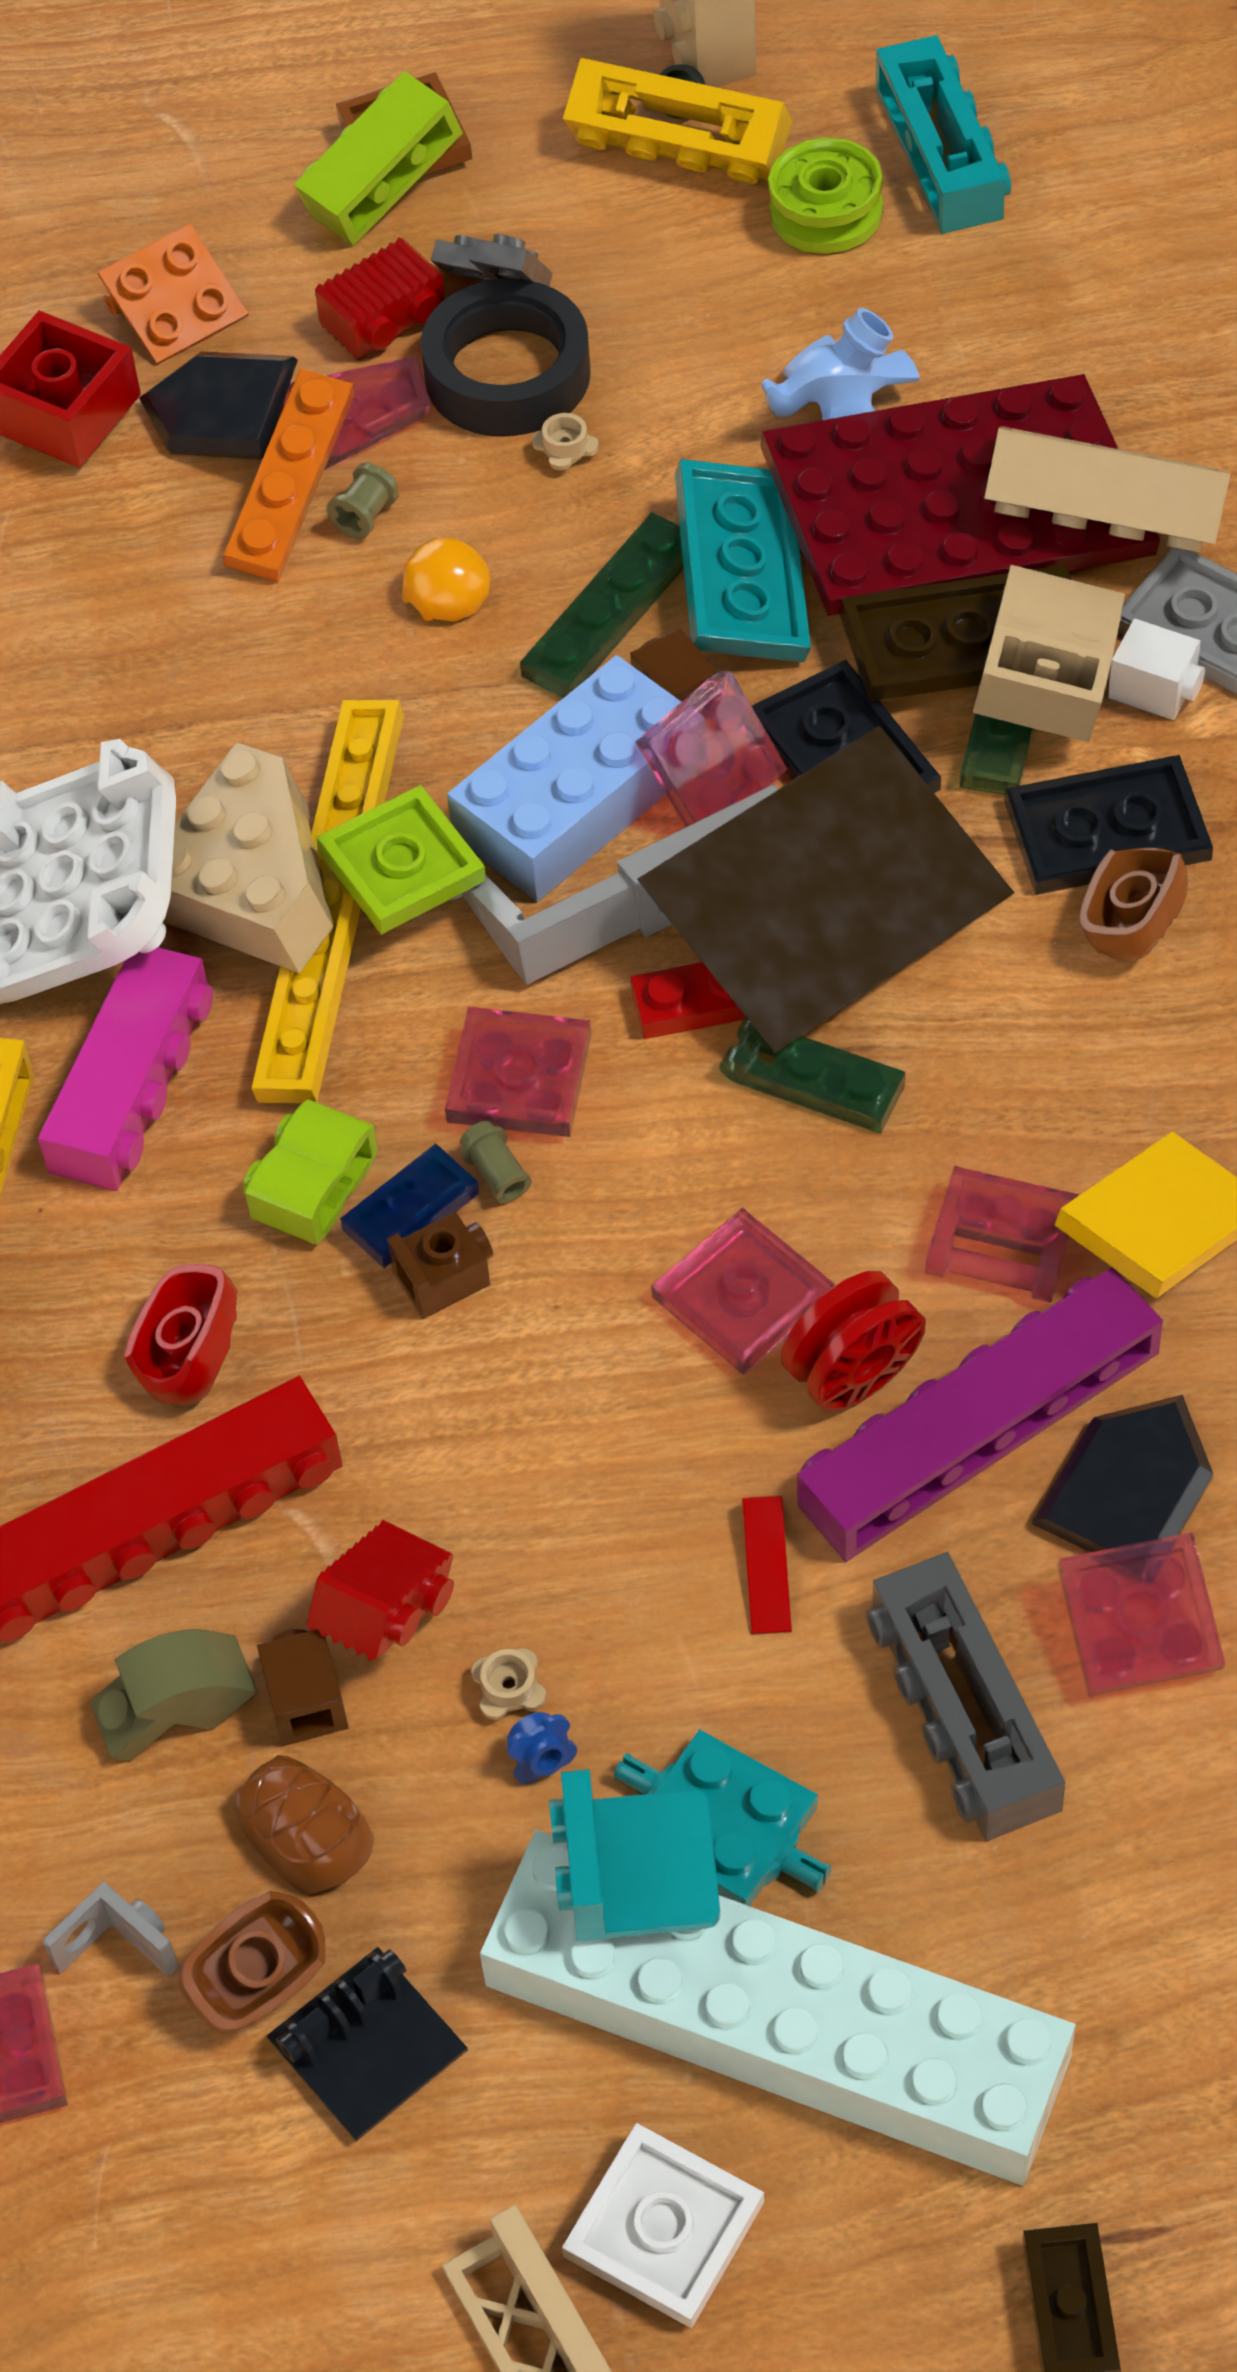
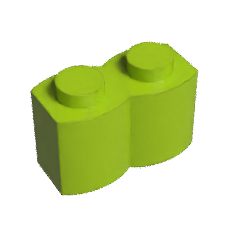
(310, 1171)

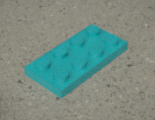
(740, 563)

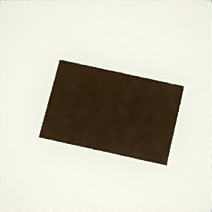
(825, 888)

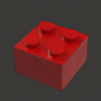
(64, 388)

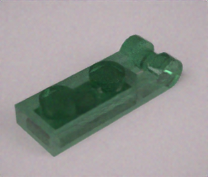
(817, 1078)

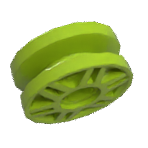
(826, 195)

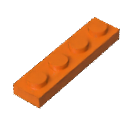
(289, 475)

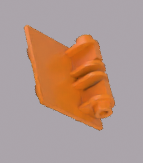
(171, 294)

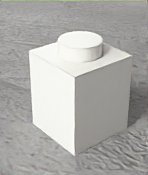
(1156, 669)

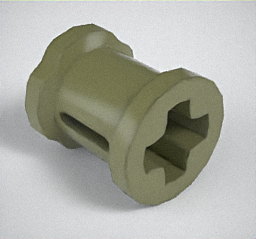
(362, 500)

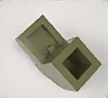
(168, 1681)

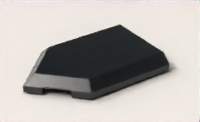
(221, 404)
(1129, 1478)

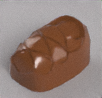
(1133, 901)
(303, 1825)
(253, 1961)

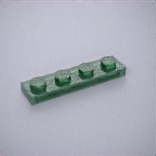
(606, 608)

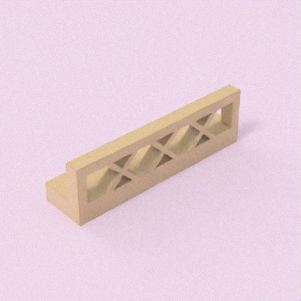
(542, 2290)

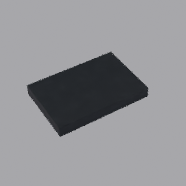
(827, 715)
(1076, 819)

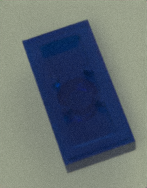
(409, 1201)

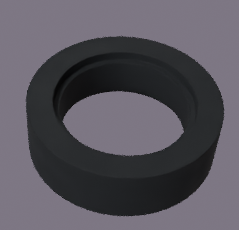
(500, 307)

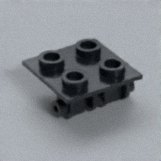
(367, 2042)

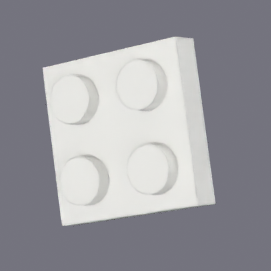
(663, 2225)

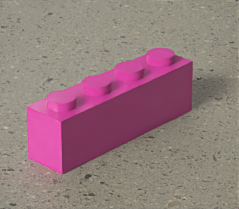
(125, 1068)

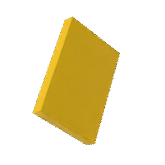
(1157, 1215)

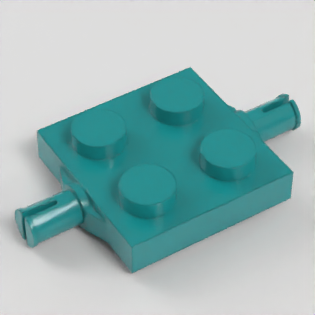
(752, 1814)

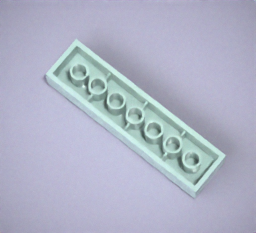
(797, 2019)

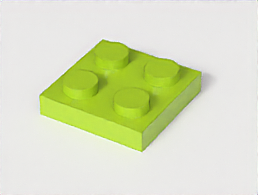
(401, 859)

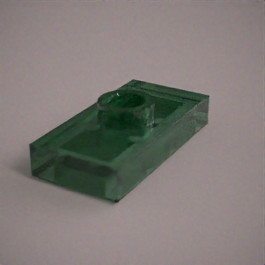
(995, 755)

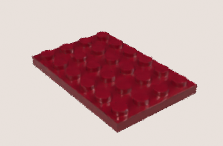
(903, 490)

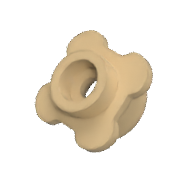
(564, 440)
(504, 1665)

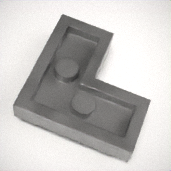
(489, 260)

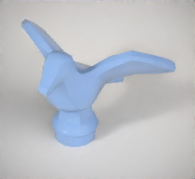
(842, 372)

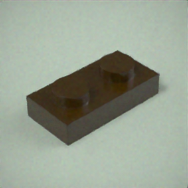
(1070, 2299)

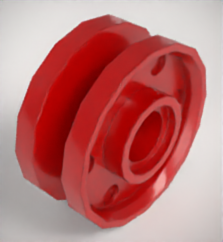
(853, 1340)

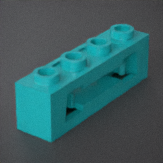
(973, 183)

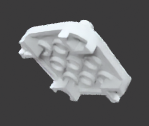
(84, 870)

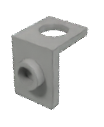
(106, 1909)

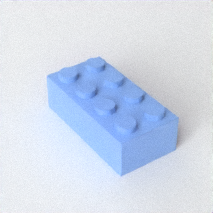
(564, 781)

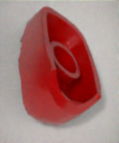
(183, 1334)

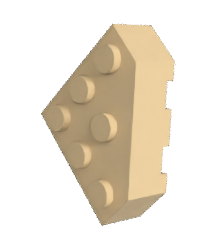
(250, 863)

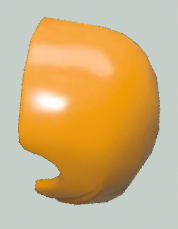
(446, 580)

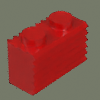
(379, 298)
(381, 1590)

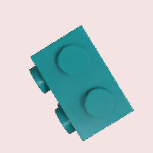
(634, 1861)

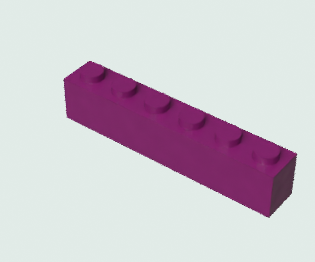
(977, 1412)

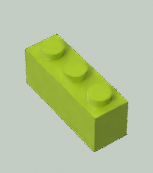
(378, 158)

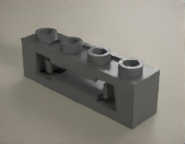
(996, 1792)

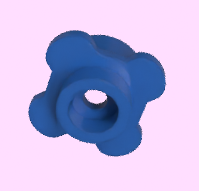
(540, 1746)

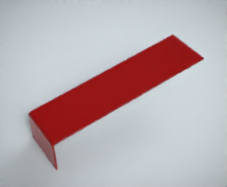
(766, 1564)

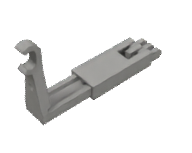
(594, 915)

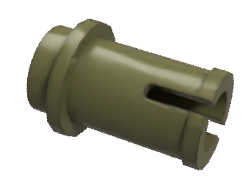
(487, 1150)

